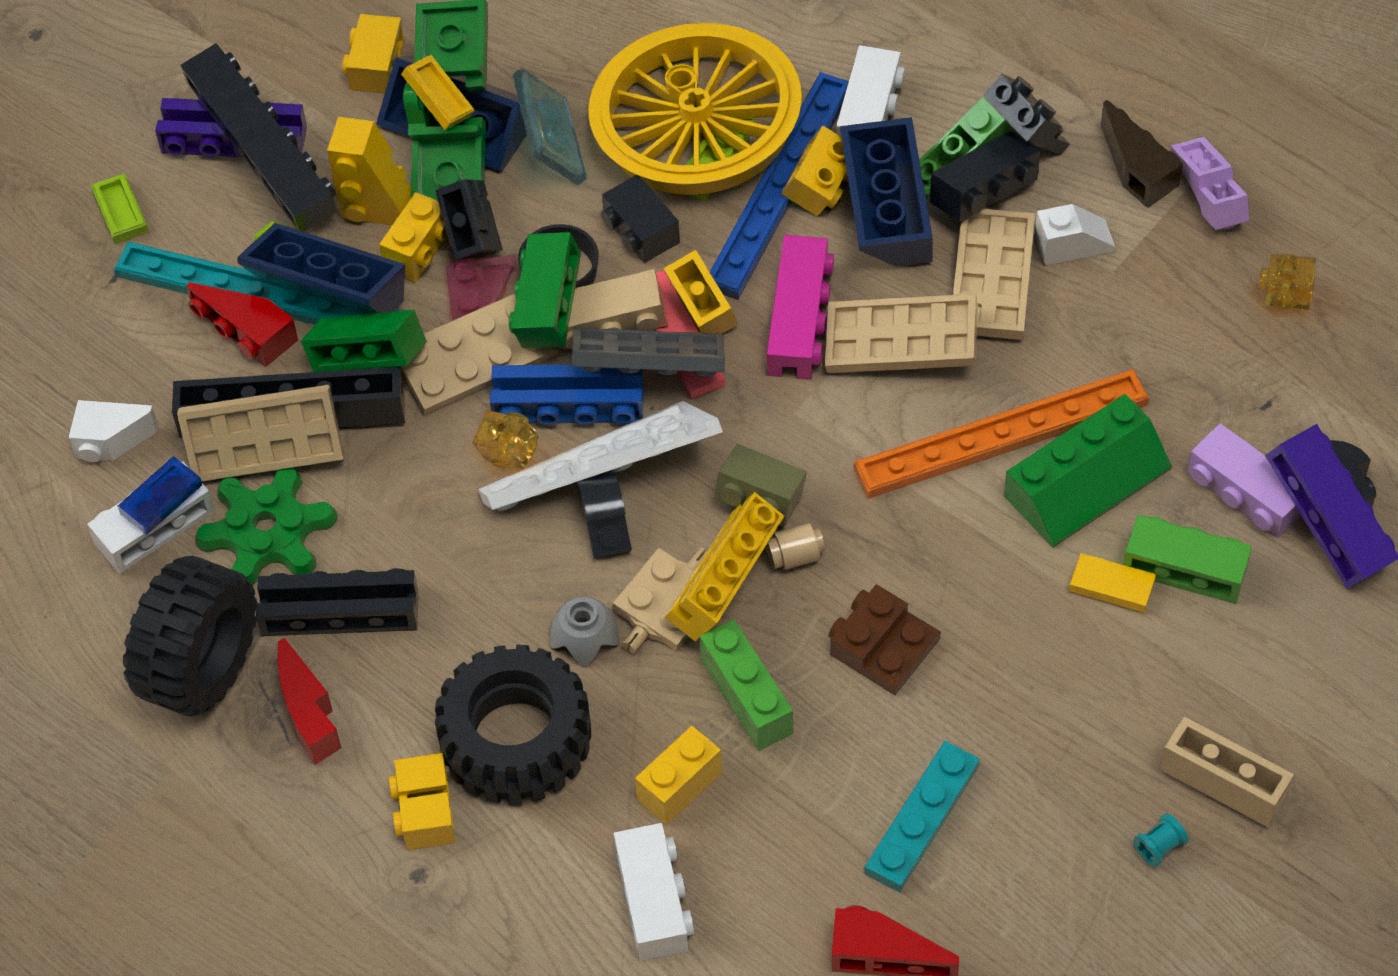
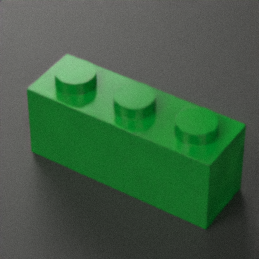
(545, 290)
(364, 341)

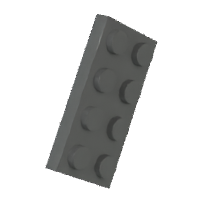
(648, 350)

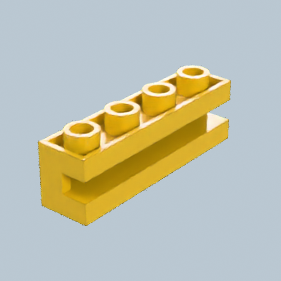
(724, 567)

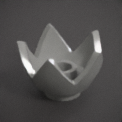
(583, 638)

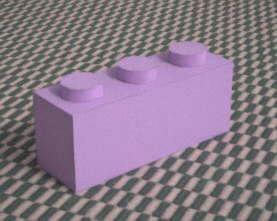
(1243, 480)

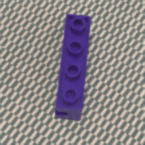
(192, 130)
(1332, 506)

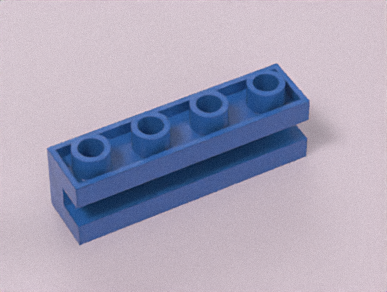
(567, 394)

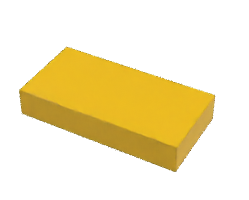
(437, 92)
(1112, 582)

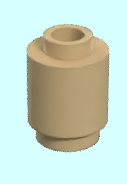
(795, 547)

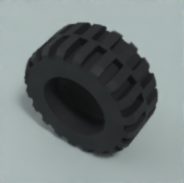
(190, 635)
(506, 679)

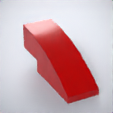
(307, 705)

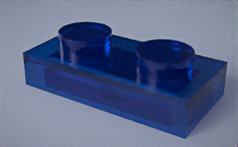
(160, 495)

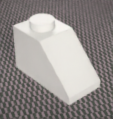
(1071, 234)
(109, 429)

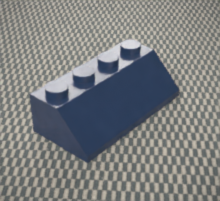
(498, 108)
(888, 191)
(326, 269)

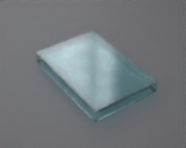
(549, 126)

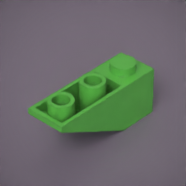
(973, 130)

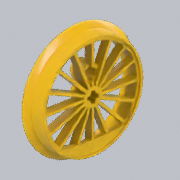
(693, 109)

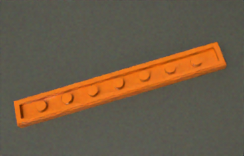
(993, 435)

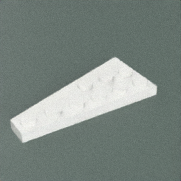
(613, 451)

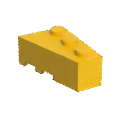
(365, 174)

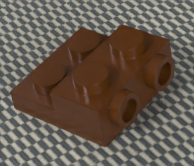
(882, 639)

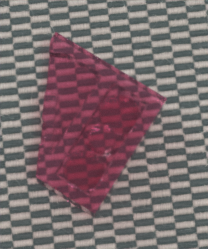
(478, 283)

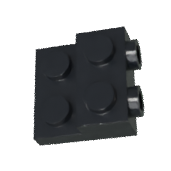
(1026, 114)

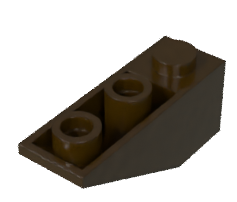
(1141, 162)

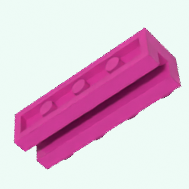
(798, 306)

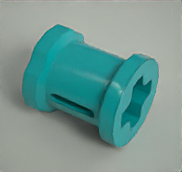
(1160, 840)

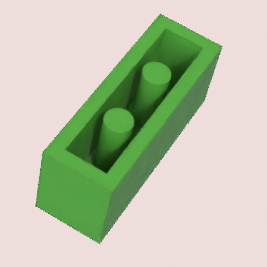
(1188, 558)
(746, 685)

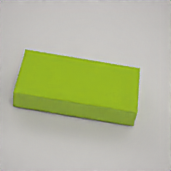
(119, 208)

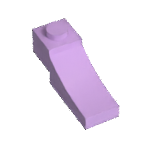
(1212, 181)

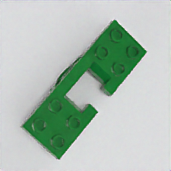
(459, 42)

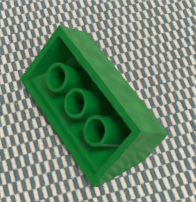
(1087, 471)

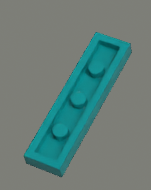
(922, 816)

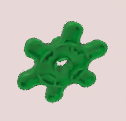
(262, 547)

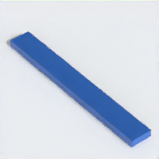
(767, 204)

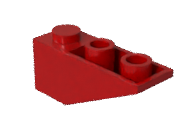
(249, 320)

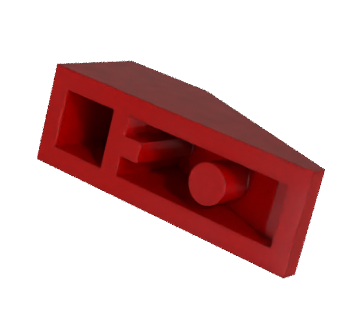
(880, 946)

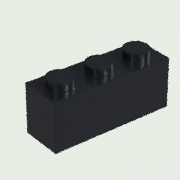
(984, 176)

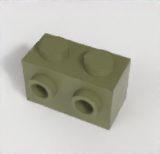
(752, 472)

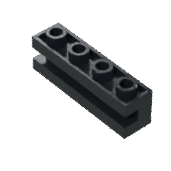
(337, 602)

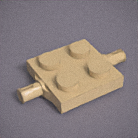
(650, 598)

